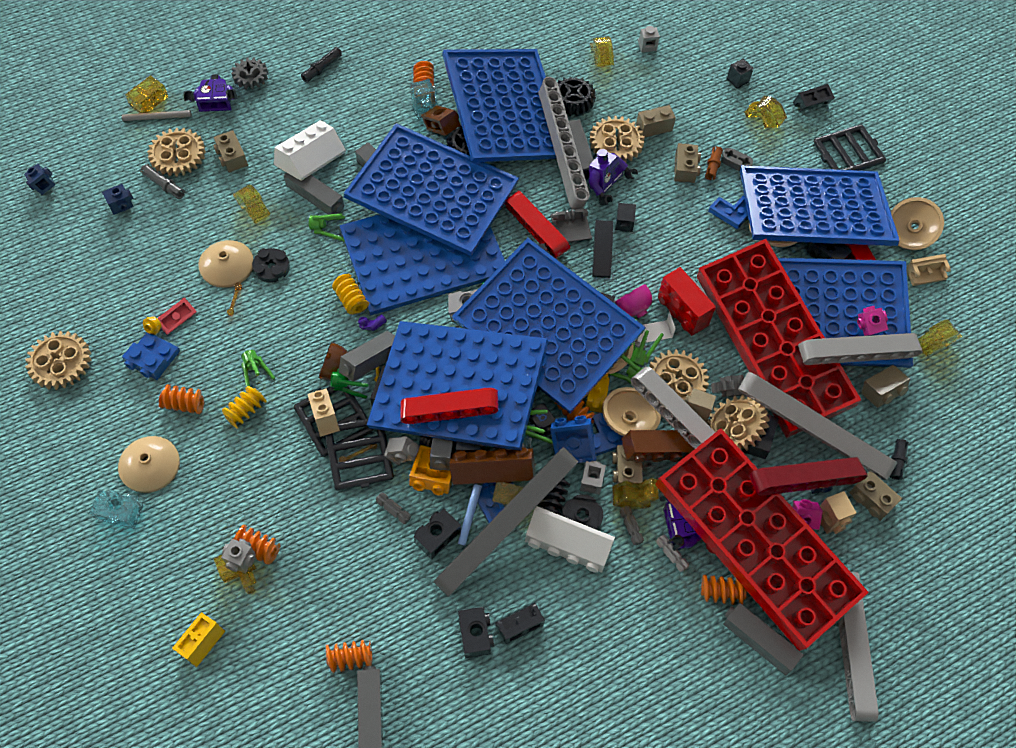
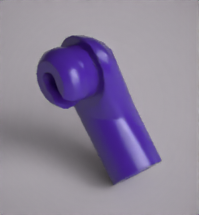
(370, 325)

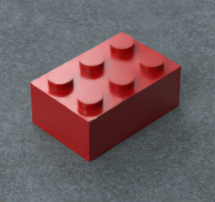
(686, 301)

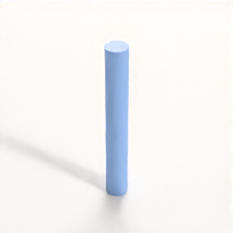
(469, 515)

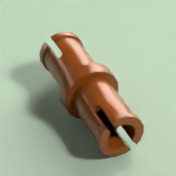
(713, 163)

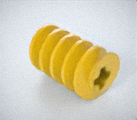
(350, 294)
(243, 405)

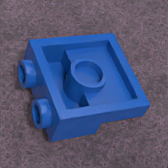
(150, 356)
(575, 437)

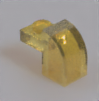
(602, 51)
(768, 110)
(250, 200)
(939, 334)
(505, 492)
(635, 495)
(248, 579)

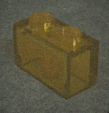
(146, 95)

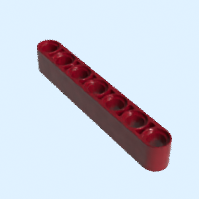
(807, 476)

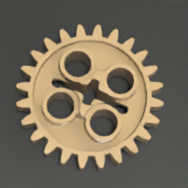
(629, 137)
(164, 152)
(58, 360)
(684, 366)
(741, 420)

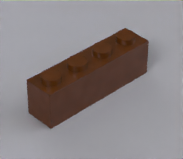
(655, 445)
(492, 466)

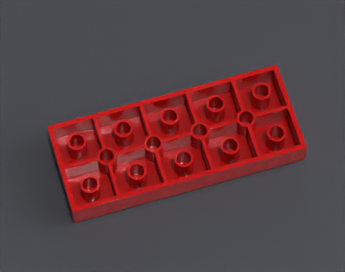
(767, 326)
(761, 541)

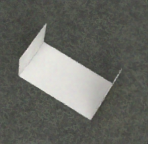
(655, 329)

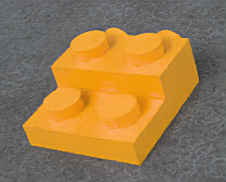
(425, 478)

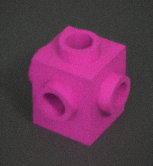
(877, 325)
(809, 511)

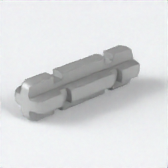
(674, 556)

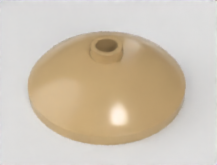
(925, 215)
(228, 270)
(629, 404)
(152, 473)

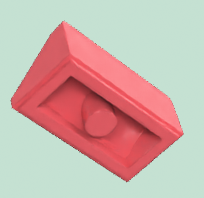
(176, 316)

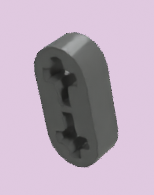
(736, 159)

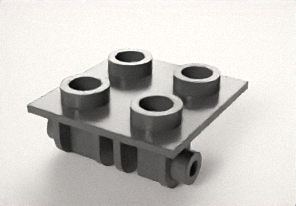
(572, 224)

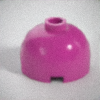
(636, 302)

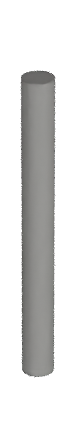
(156, 115)

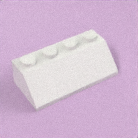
(308, 150)
(569, 539)

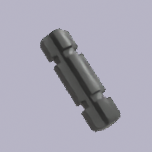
(393, 508)
(631, 525)

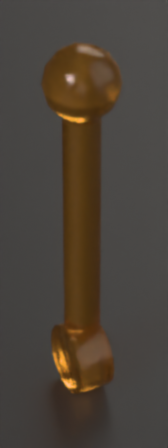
(238, 286)
(343, 458)

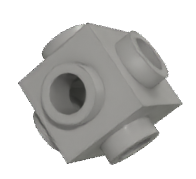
(238, 555)

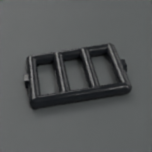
(866, 163)
(315, 436)
(336, 467)

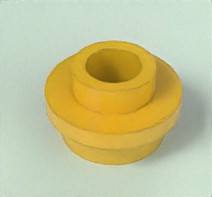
(152, 325)

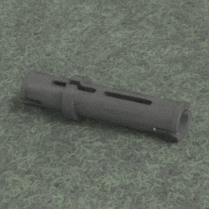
(167, 185)

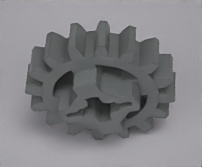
(249, 73)
(728, 386)

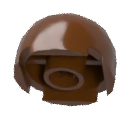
(331, 361)

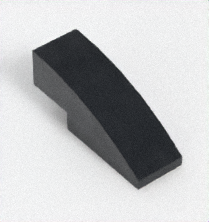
(602, 248)

